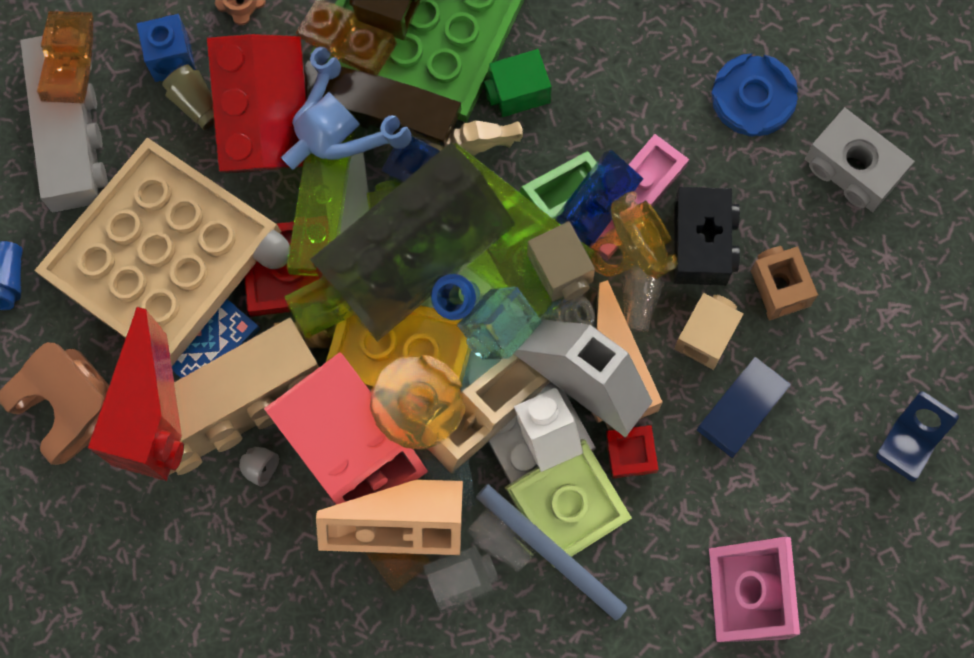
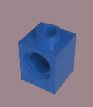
(165, 45)

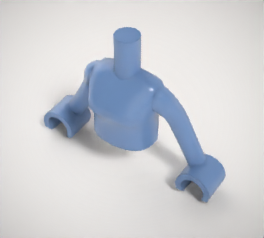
(326, 123)

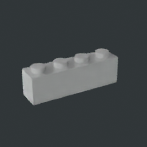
(62, 141)

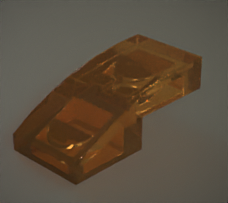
(68, 56)

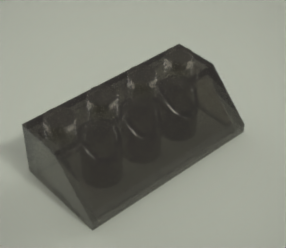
(411, 240)

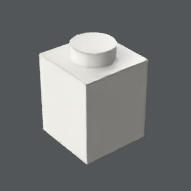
(548, 429)

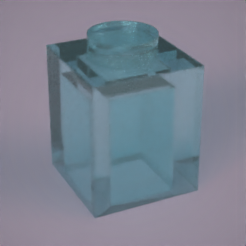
(499, 323)

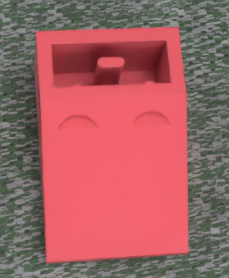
(337, 437)

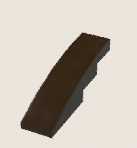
(376, 97)

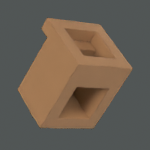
(791, 267)

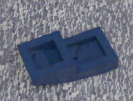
(743, 407)

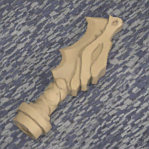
(481, 136)

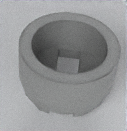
(272, 251)
(253, 462)

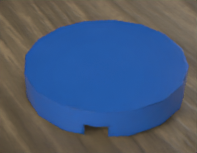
(749, 108)

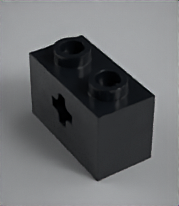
(705, 210)

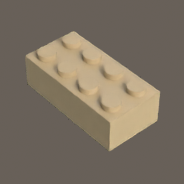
(235, 388)

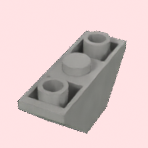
(589, 371)

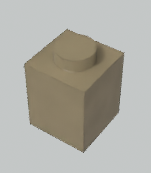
(561, 262)

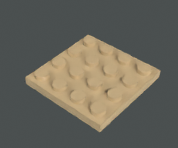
(159, 244)

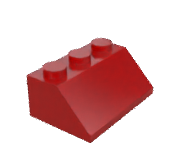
(255, 98)

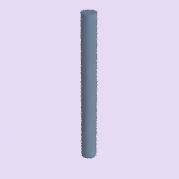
(551, 552)

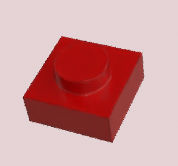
(632, 454)

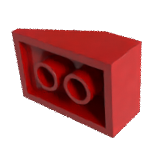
(140, 411)

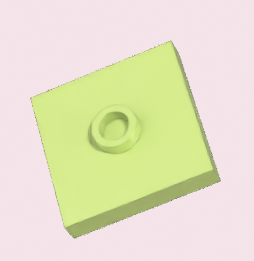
(570, 501)

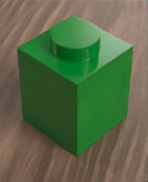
(518, 83)

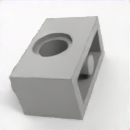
(853, 138)

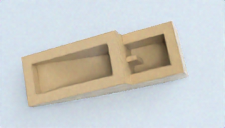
(489, 408)

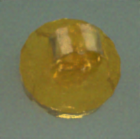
(639, 237)
(417, 402)

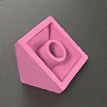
(754, 591)

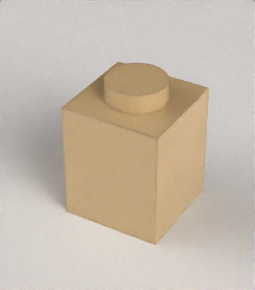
(709, 329)

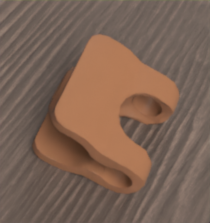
(70, 387)

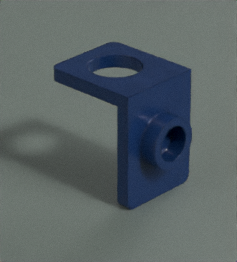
(910, 441)

